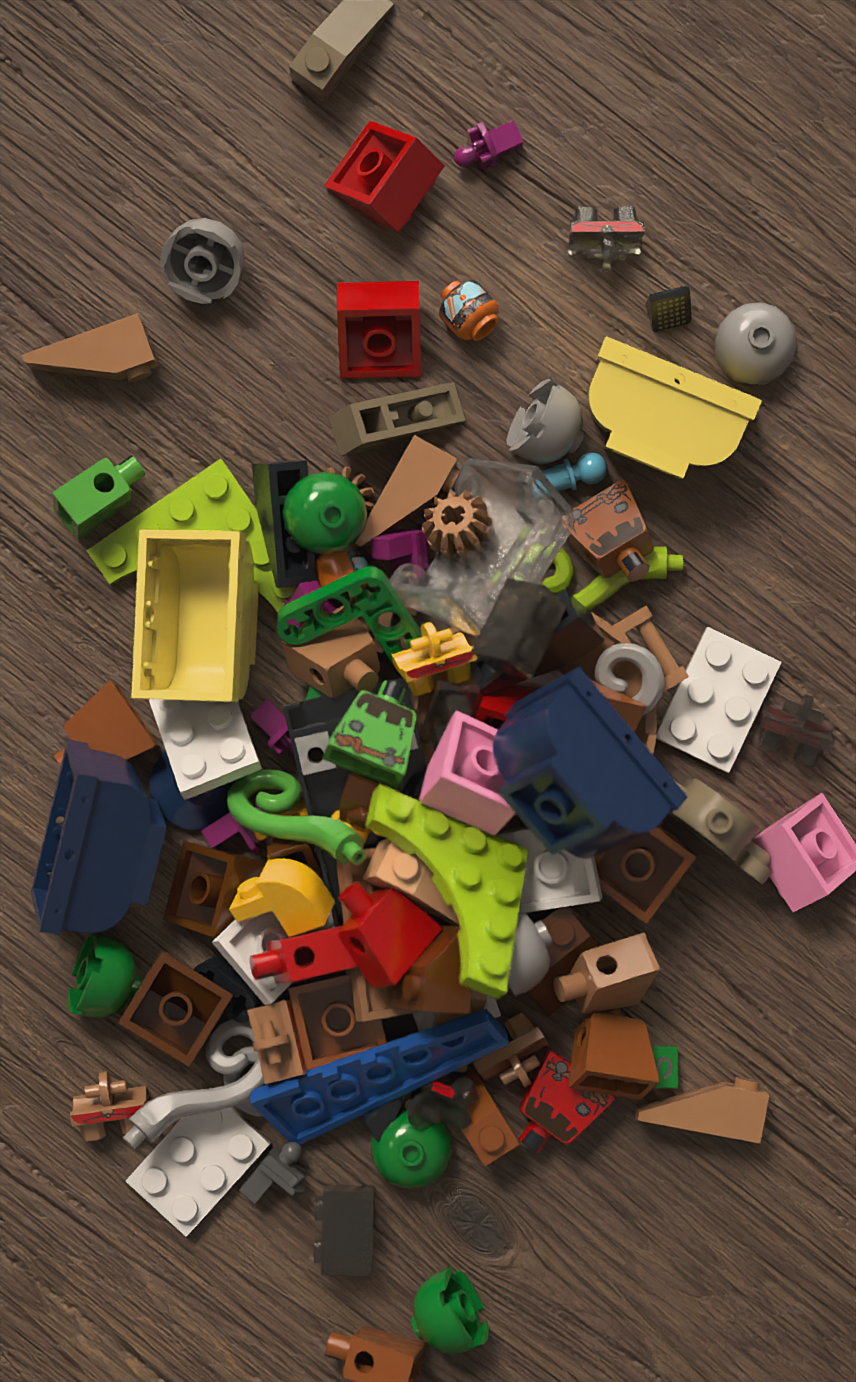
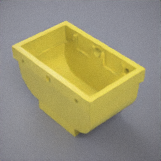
(662, 420)
(194, 616)

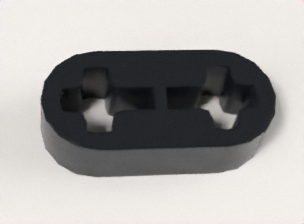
(231, 981)

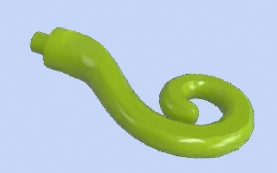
(603, 588)

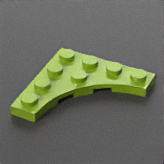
(203, 503)
(472, 872)

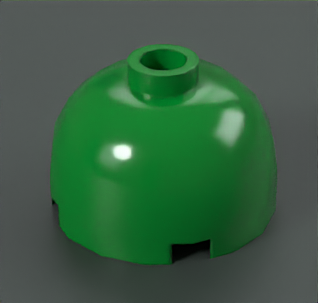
(324, 513)
(103, 979)
(412, 1155)
(448, 1313)

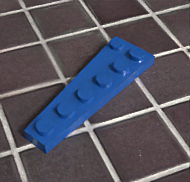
(364, 1081)

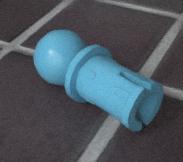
(589, 469)

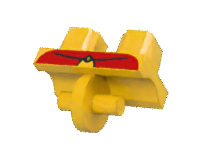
(434, 654)

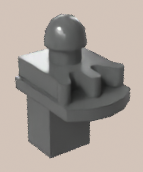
(277, 1167)

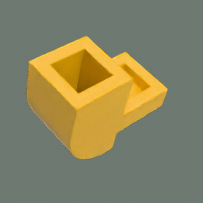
(289, 891)

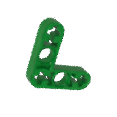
(366, 604)

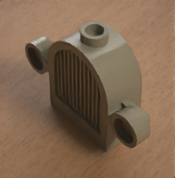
(722, 829)

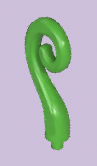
(324, 832)

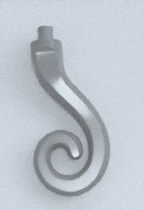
(650, 668)
(165, 1109)

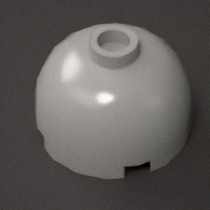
(203, 260)
(755, 343)
(548, 426)
(529, 956)

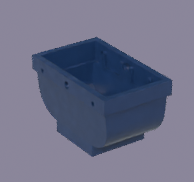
(576, 773)
(103, 848)

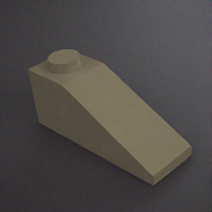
(337, 45)
(395, 418)

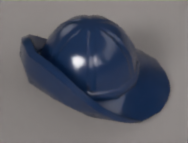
(190, 813)

